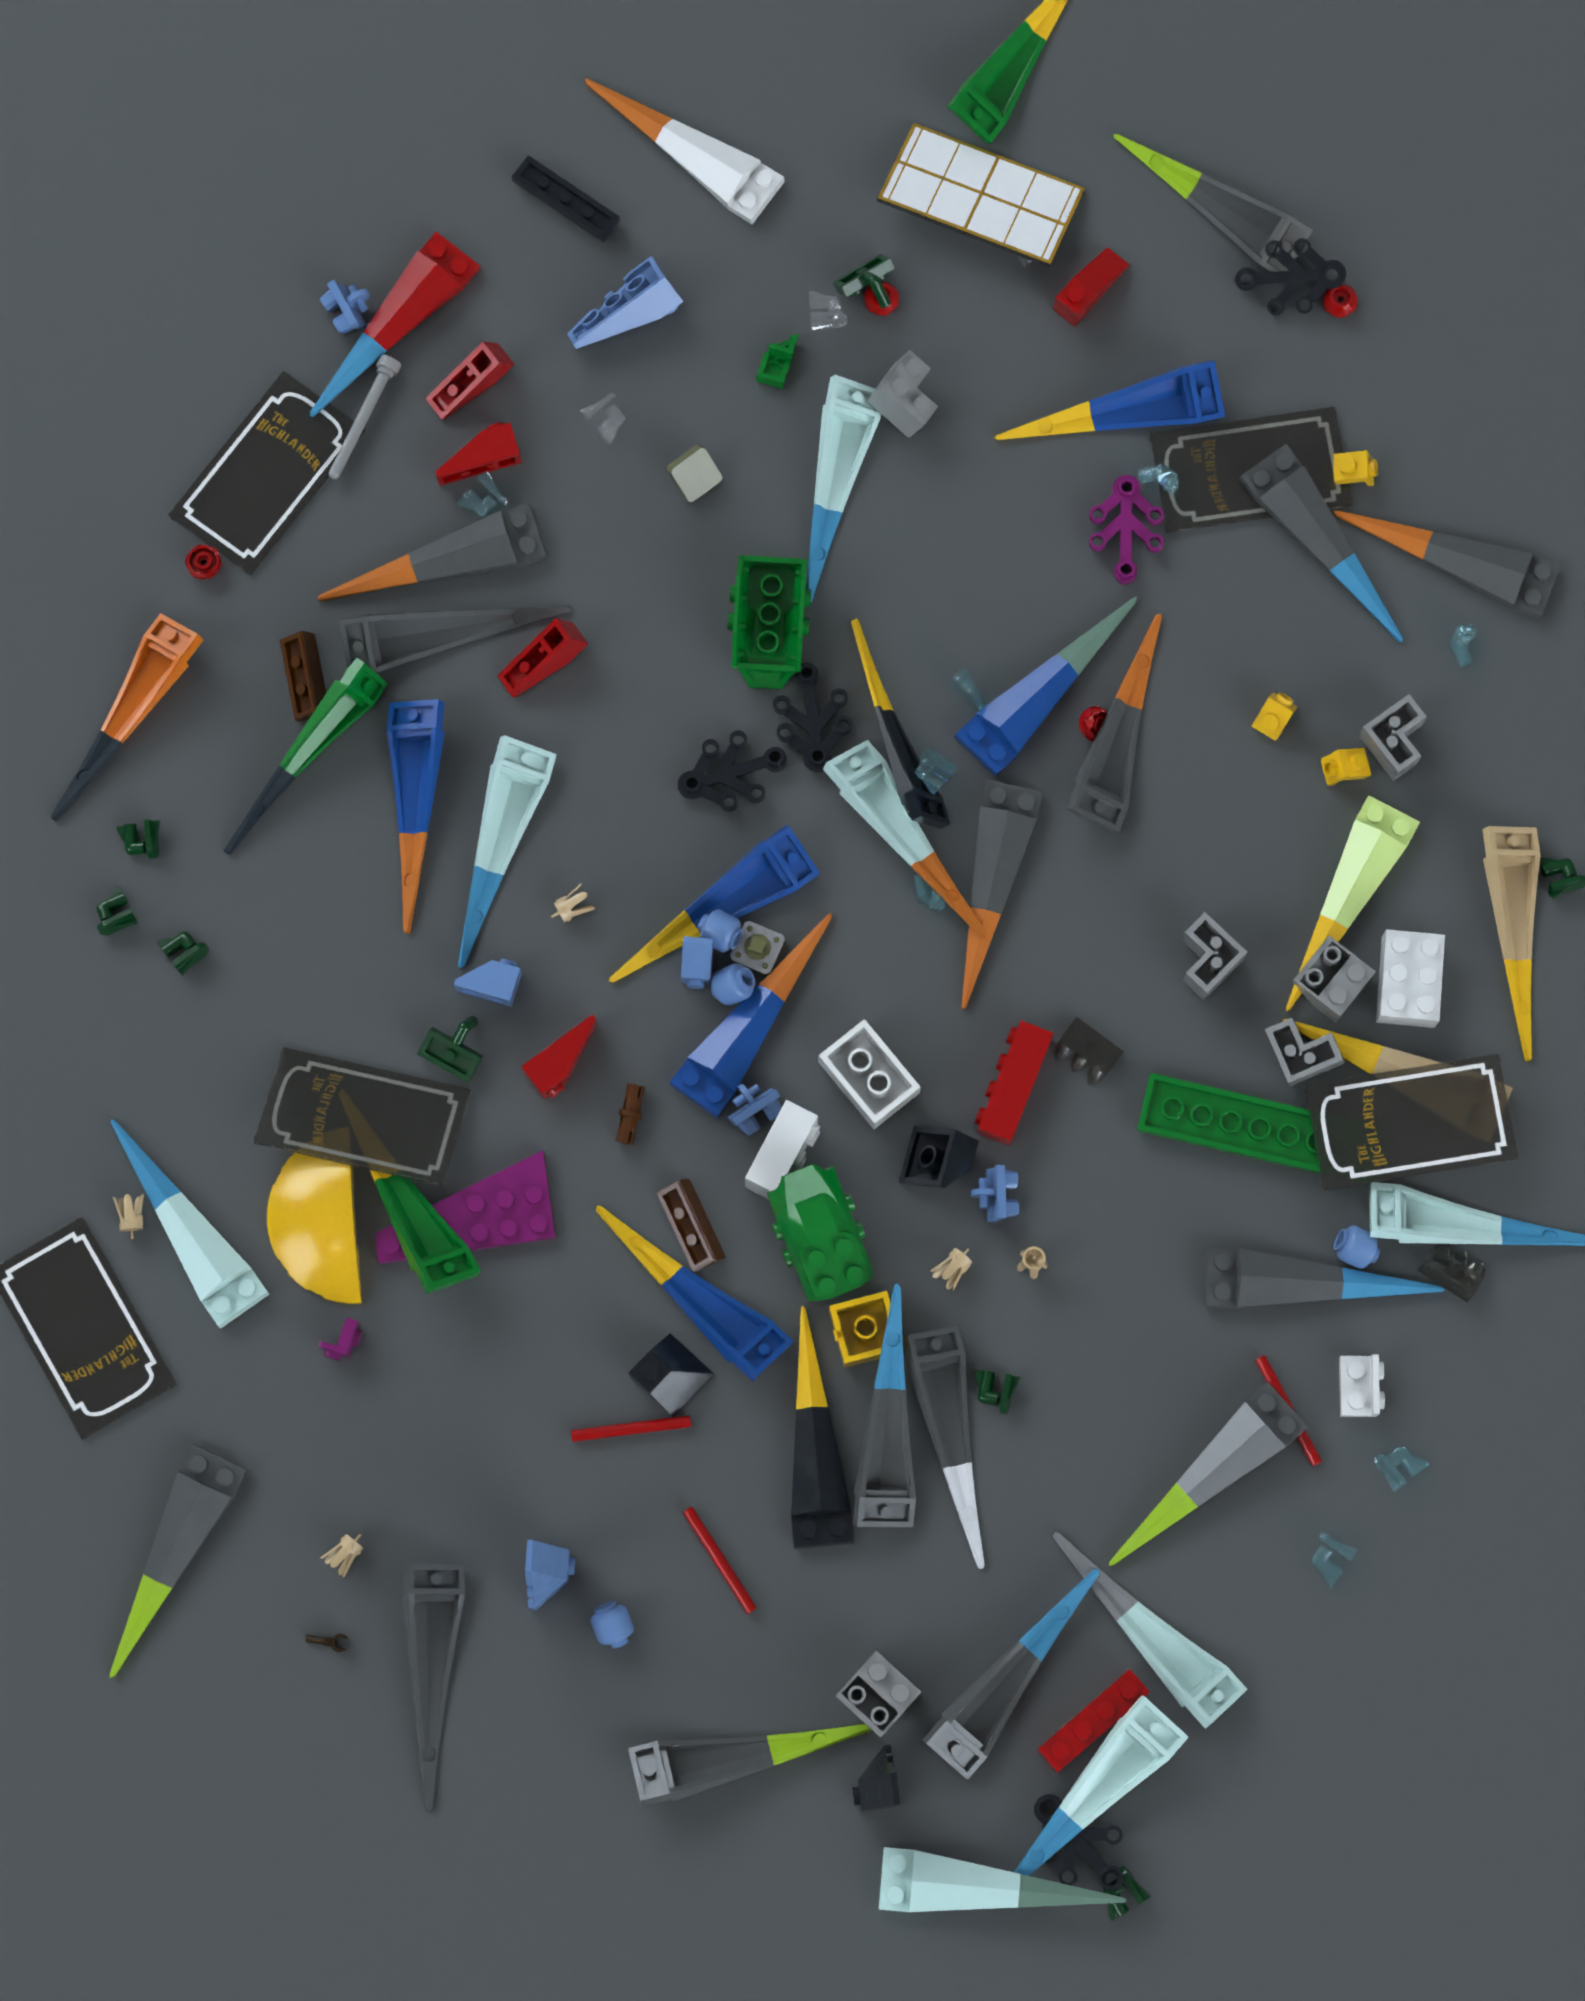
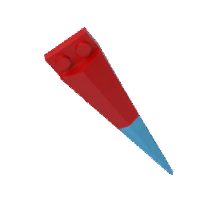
(425, 285)

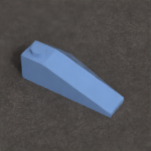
(641, 300)
(546, 1571)

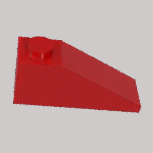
(1089, 286)
(470, 379)
(487, 451)
(543, 656)
(556, 1063)

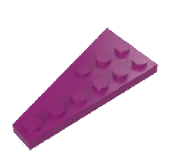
(491, 1213)

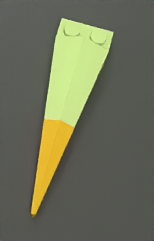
(1371, 851)

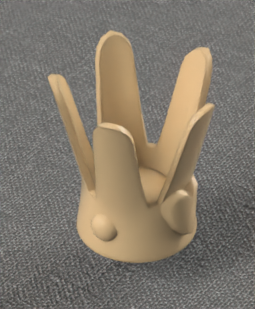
(565, 905)
(130, 1219)
(1033, 1259)
(952, 1267)
(346, 1551)

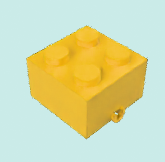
(860, 1327)

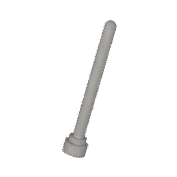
(386, 370)

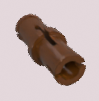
(630, 1114)

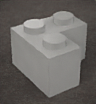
(900, 398)
(1388, 738)
(1217, 954)
(1299, 1059)

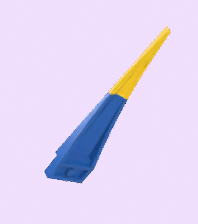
(1172, 398)
(760, 877)
(732, 1327)

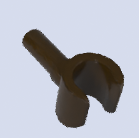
(327, 1641)

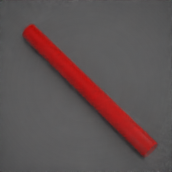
(630, 1428)
(1303, 1439)
(719, 1560)

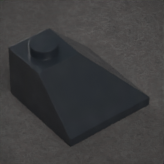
(937, 1157)
(670, 1374)

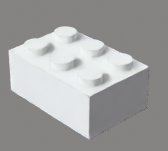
(1410, 978)
(869, 1074)
(783, 1148)

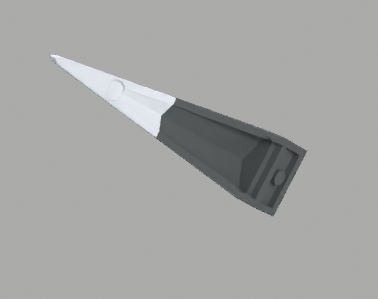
(940, 1384)

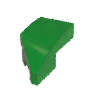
(777, 362)

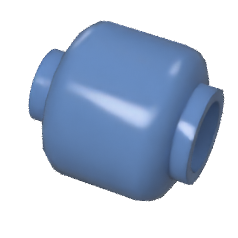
(722, 928)
(732, 984)
(1356, 1247)
(612, 1624)

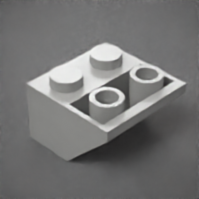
(1333, 979)
(878, 1694)

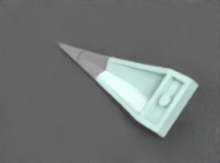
(1186, 1670)

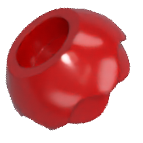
(872, 304)
(1340, 308)
(203, 553)
(1091, 721)

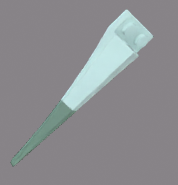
(938, 1883)

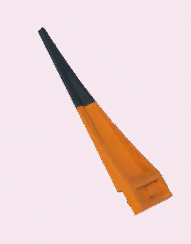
(154, 670)

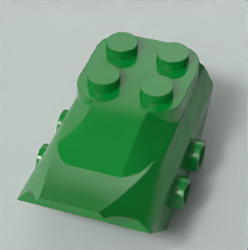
(768, 619)
(820, 1233)

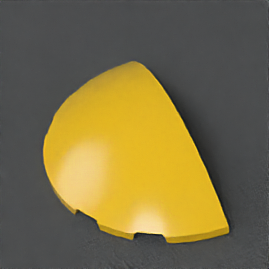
(315, 1227)

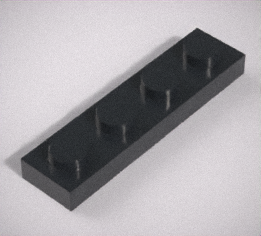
(565, 198)

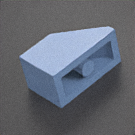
(697, 962)
(492, 982)

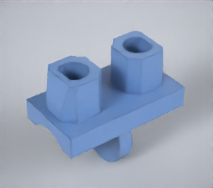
(340, 297)
(744, 1116)
(993, 1193)

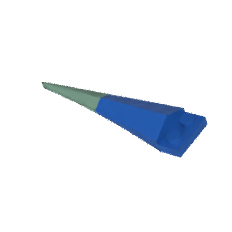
(1009, 721)

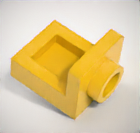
(1355, 467)
(1274, 715)
(1345, 765)

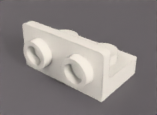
(1360, 1386)

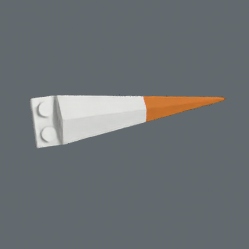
(727, 173)

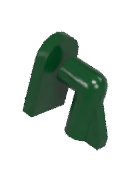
(134, 847)
(1570, 883)
(110, 923)
(193, 953)
(985, 1395)
(1140, 1894)

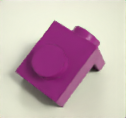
(349, 1337)

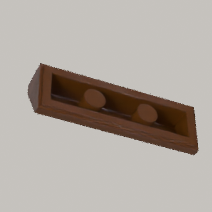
(303, 673)
(691, 1225)

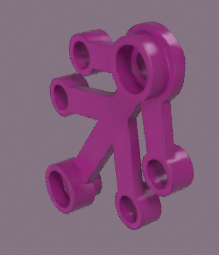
(1126, 523)

